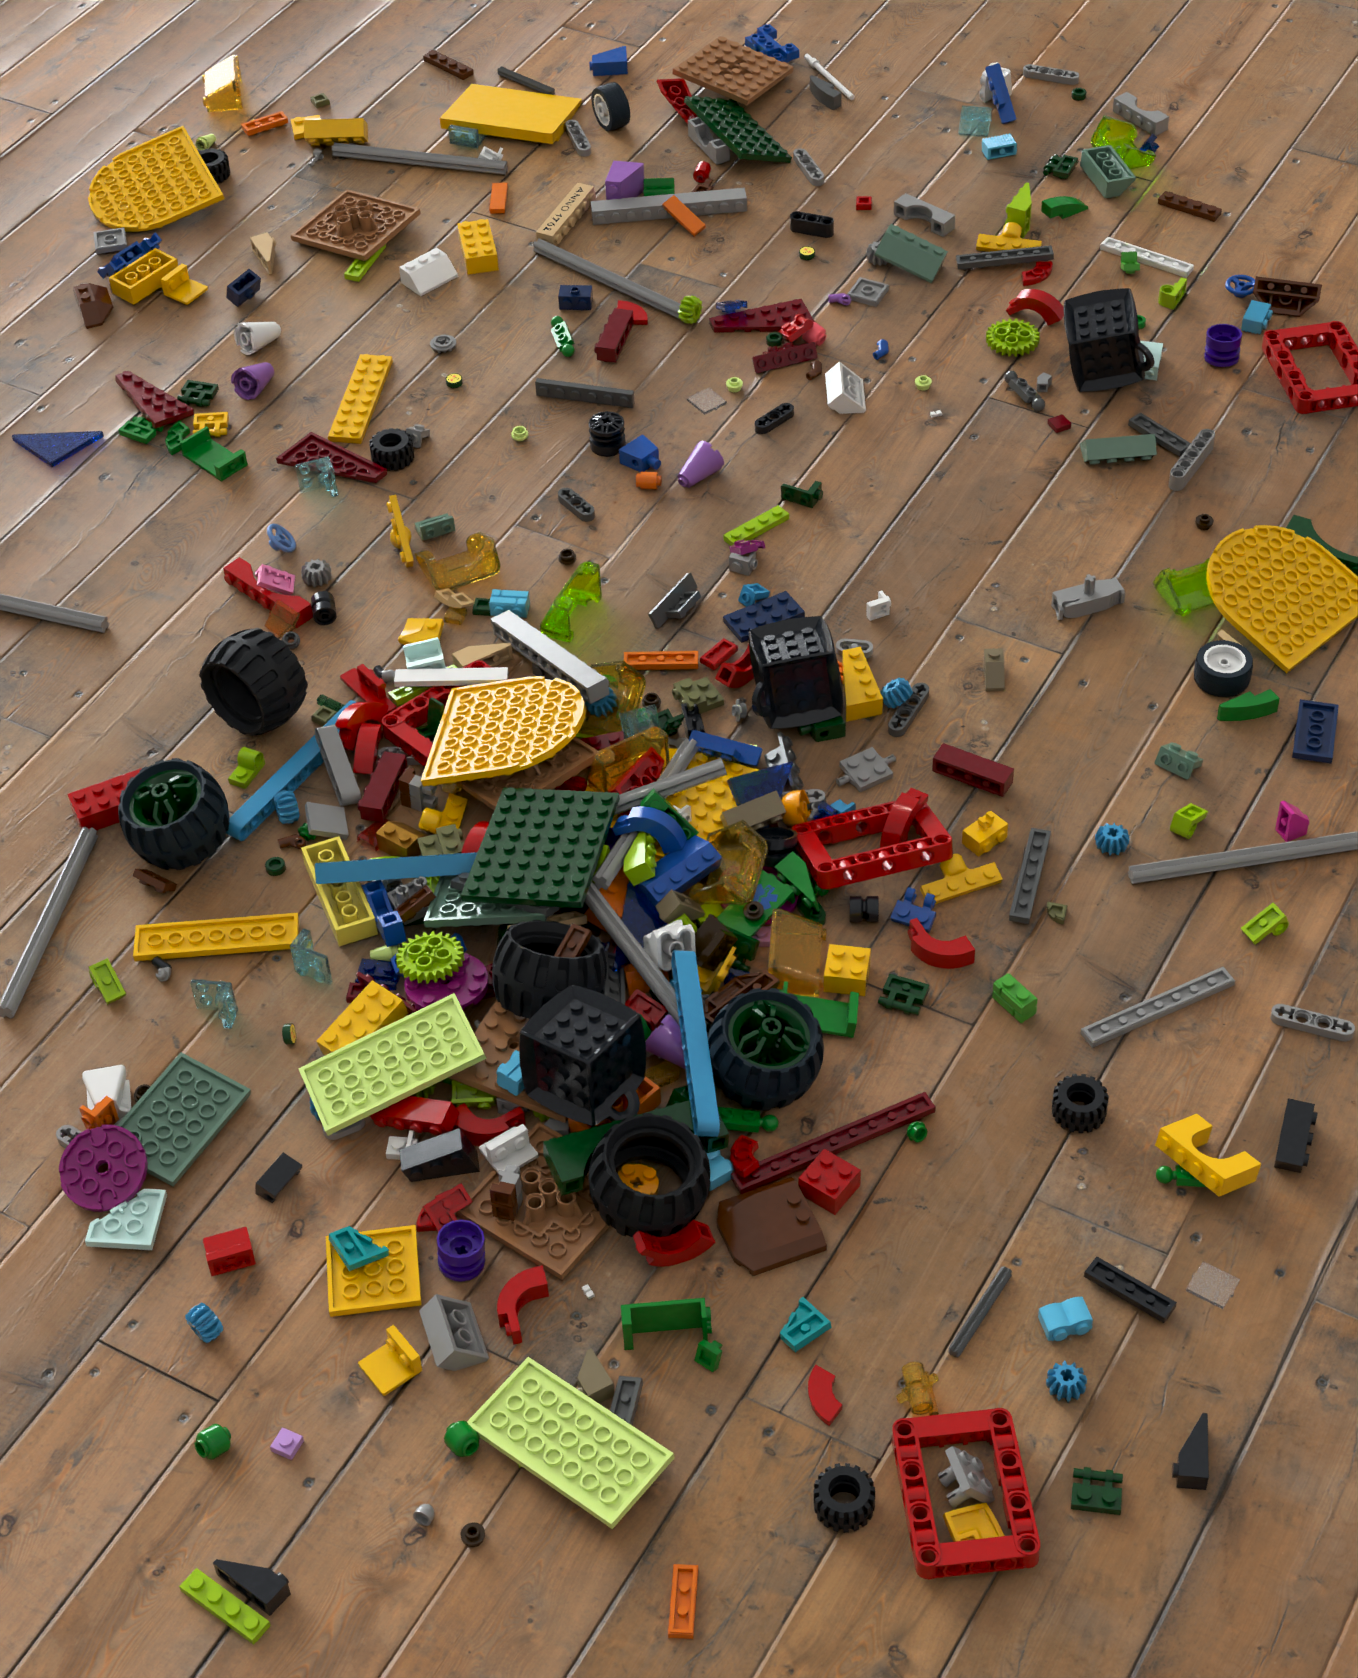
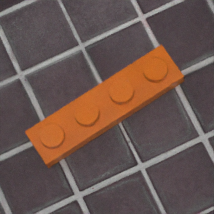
(662, 660)

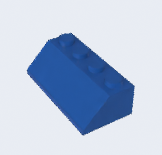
(681, 869)

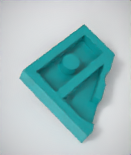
(356, 1248)
(804, 1326)

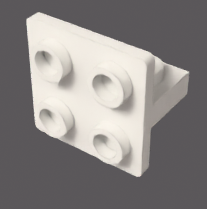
(509, 1148)

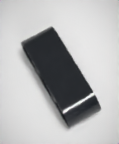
(812, 224)

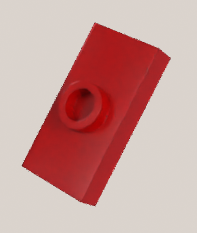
(718, 654)

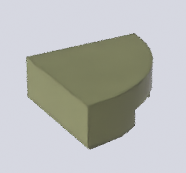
(1057, 912)

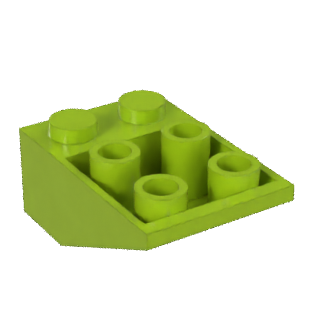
(1020, 209)

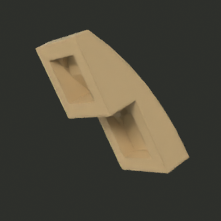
(453, 600)

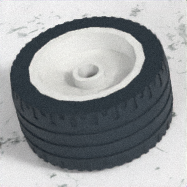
(610, 106)
(1223, 668)

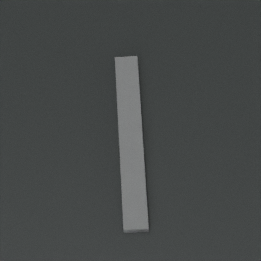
(1157, 1007)

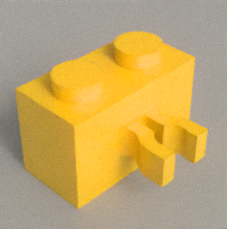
(985, 833)

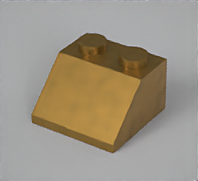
(399, 839)

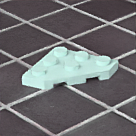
(130, 1223)

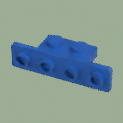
(1000, 93)
(726, 749)

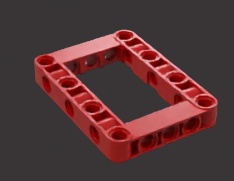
(1277, 349)
(400, 723)
(867, 865)
(969, 1555)

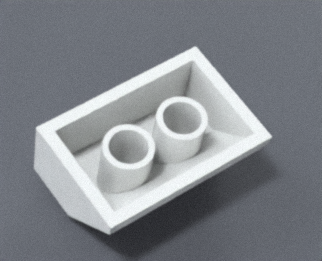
(427, 272)
(844, 390)

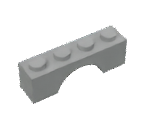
(1150, 121)
(701, 135)
(911, 207)

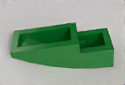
(1062, 206)
(1248, 706)

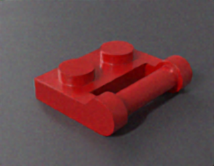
(792, 331)

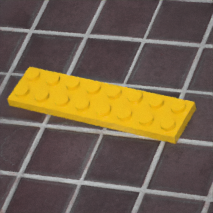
(360, 399)
(215, 936)

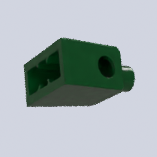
(825, 730)

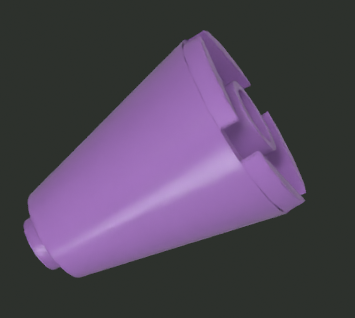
(252, 379)
(700, 464)
(667, 1042)

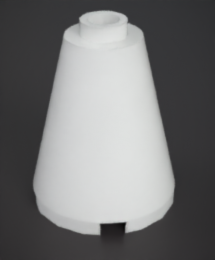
(255, 335)

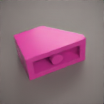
(1291, 822)

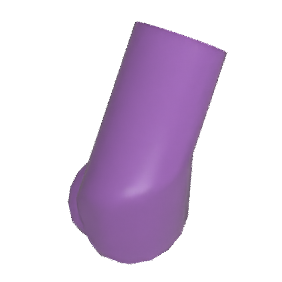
(841, 298)

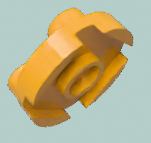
(640, 1173)

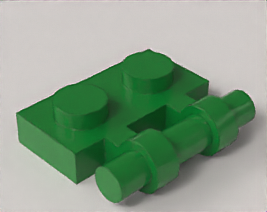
(139, 430)

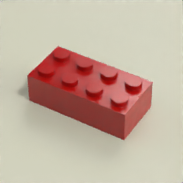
(98, 803)

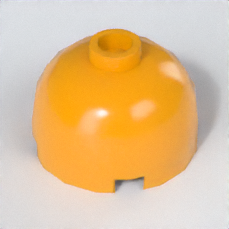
(796, 807)

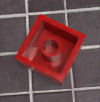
(829, 1181)

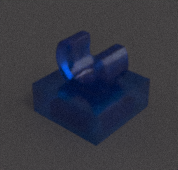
(1149, 144)
(824, 810)

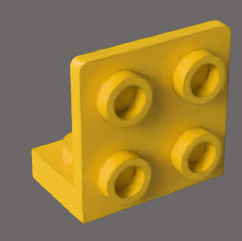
(180, 287)
(711, 980)
(391, 1363)

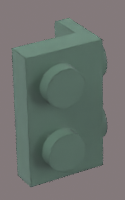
(435, 526)
(1178, 760)

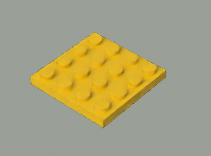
(380, 1284)

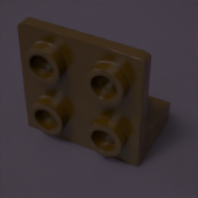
(713, 943)

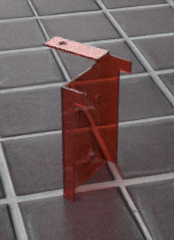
(369, 833)

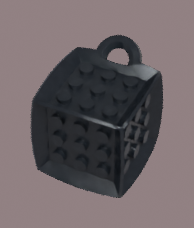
(1105, 340)
(795, 673)
(583, 1056)

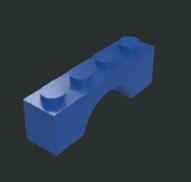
(387, 920)

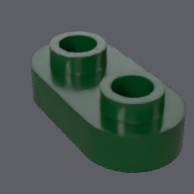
(810, 913)

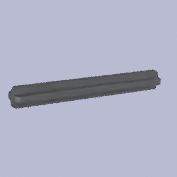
(540, 87)
(980, 1311)

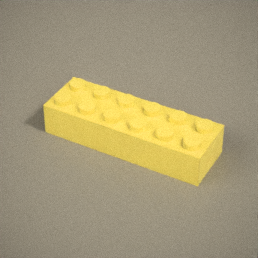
(342, 902)

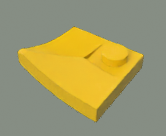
(298, 125)
(421, 629)
(972, 1523)

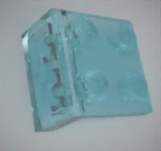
(975, 121)
(465, 136)
(317, 475)
(639, 720)
(309, 962)
(217, 997)

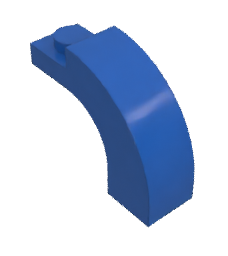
(656, 823)

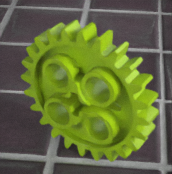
(1012, 337)
(430, 957)

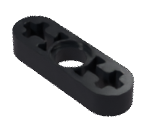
(766, 424)

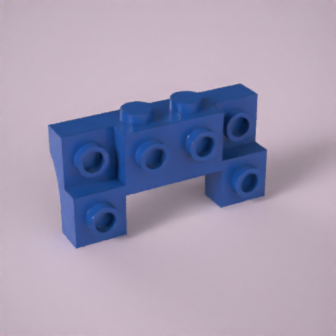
(765, 43)
(129, 255)

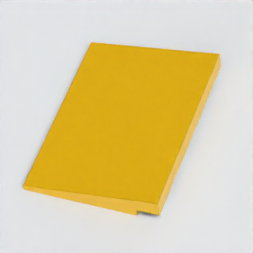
(511, 113)

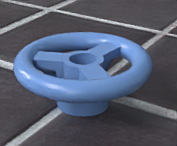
(279, 541)

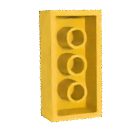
(336, 130)
(477, 246)
(142, 276)
(366, 1014)

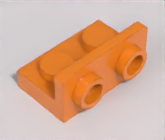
(102, 1114)

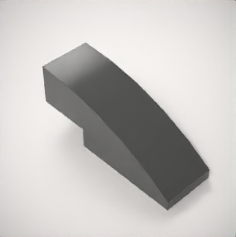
(825, 93)

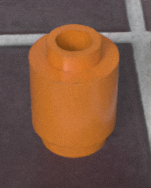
(648, 480)

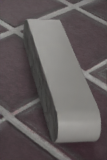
(1191, 459)
(337, 765)

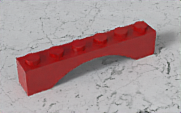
(240, 575)

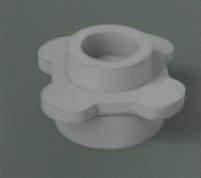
(739, 710)

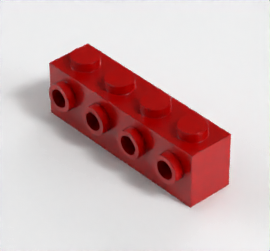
(418, 1115)

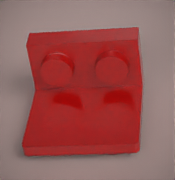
(229, 1251)

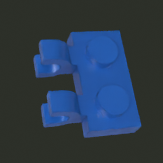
(906, 911)

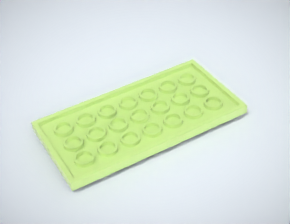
(391, 1064)
(570, 1442)

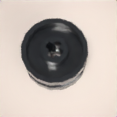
(779, 843)

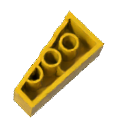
(860, 688)

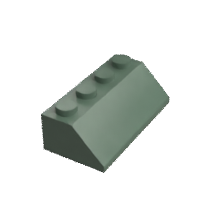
(1106, 170)
(911, 253)
(1119, 448)

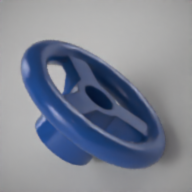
(1241, 288)

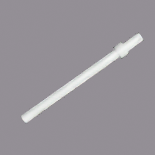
(814, 63)

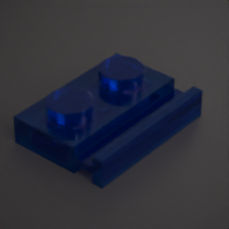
(731, 306)
(381, 971)

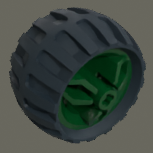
(174, 814)
(765, 1049)

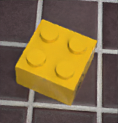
(847, 969)

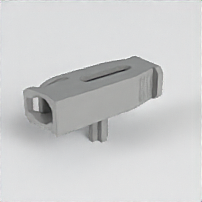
(1087, 597)

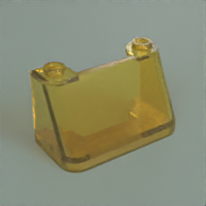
(223, 86)
(462, 568)
(628, 687)
(616, 759)
(740, 868)
(796, 952)

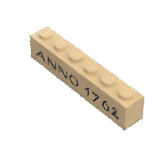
(566, 214)

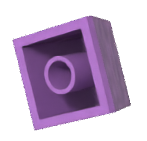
(624, 180)

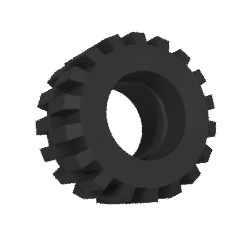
(217, 163)
(392, 449)
(1080, 1089)
(838, 1514)

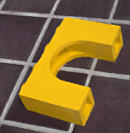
(1219, 1175)

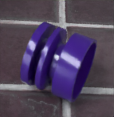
(1223, 345)
(461, 1250)

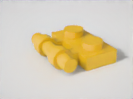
(216, 420)

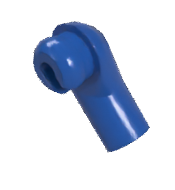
(883, 349)

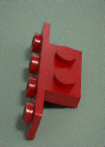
(367, 686)

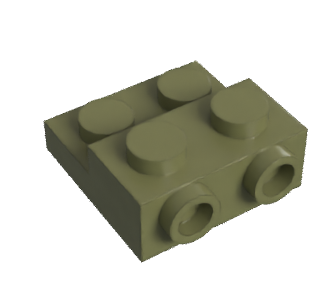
(699, 692)
(444, 842)

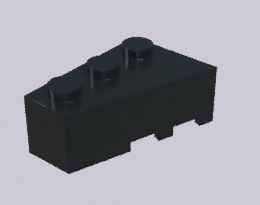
(1295, 1136)
(439, 1157)

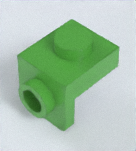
(1129, 262)

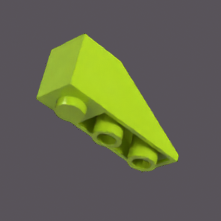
(640, 859)

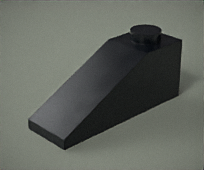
(1192, 1462)
(256, 1583)

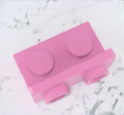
(275, 580)

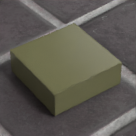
(320, 100)
(323, 715)

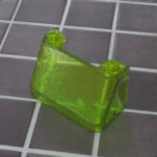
(1121, 137)
(580, 588)
(1185, 588)

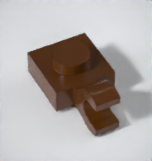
(705, 187)

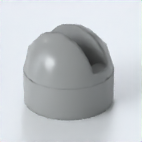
(424, 1514)

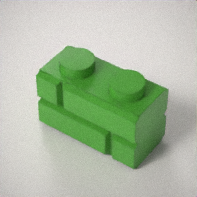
(1014, 998)

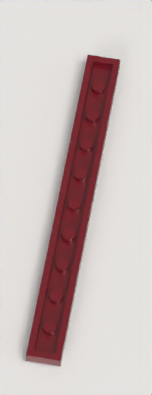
(836, 1141)

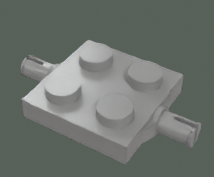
(866, 769)

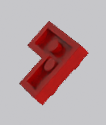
(442, 1208)

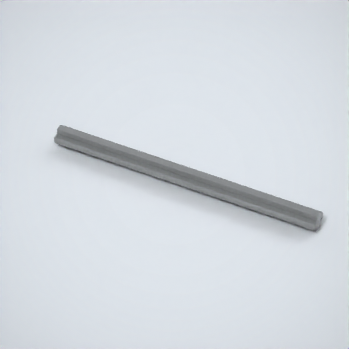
(420, 158)
(607, 277)
(53, 613)
(672, 784)
(1243, 857)
(615, 858)
(47, 922)
(632, 950)

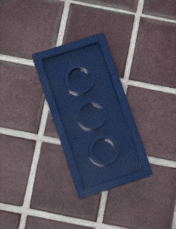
(764, 612)
(1315, 731)

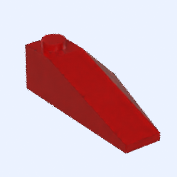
(675, 92)
(642, 772)

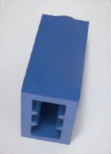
(610, 62)

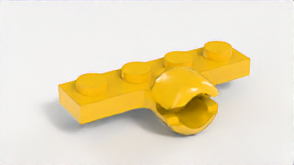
(1007, 240)
(400, 534)
(451, 814)
(961, 880)

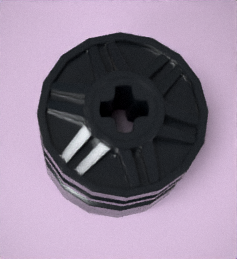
(606, 433)

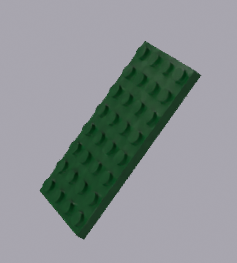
(737, 129)

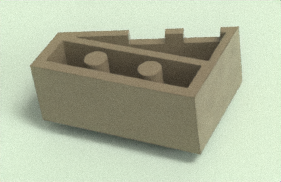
(757, 812)

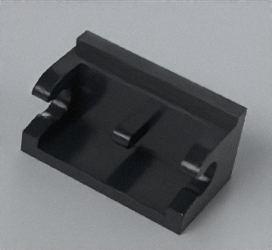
(692, 720)
(277, 1177)

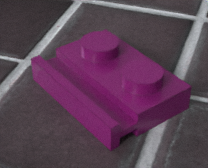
(743, 547)

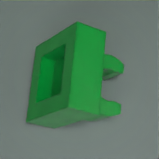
(709, 1354)

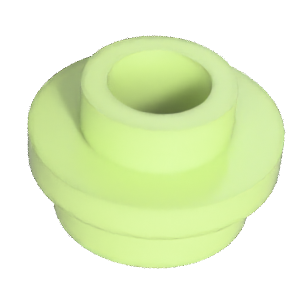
(923, 382)
(734, 384)
(519, 433)

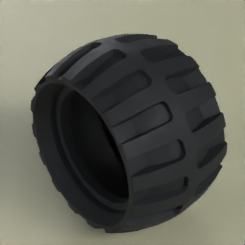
(253, 681)
(529, 973)
(656, 1140)

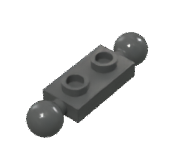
(1024, 390)

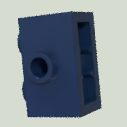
(243, 288)
(575, 297)

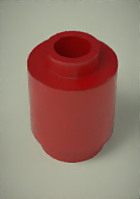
(702, 172)

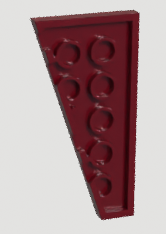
(765, 318)
(151, 401)
(343, 461)

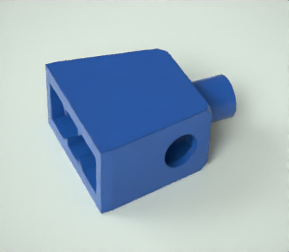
(640, 454)

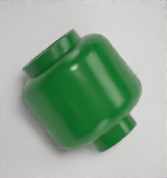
(461, 1439)
(213, 1441)

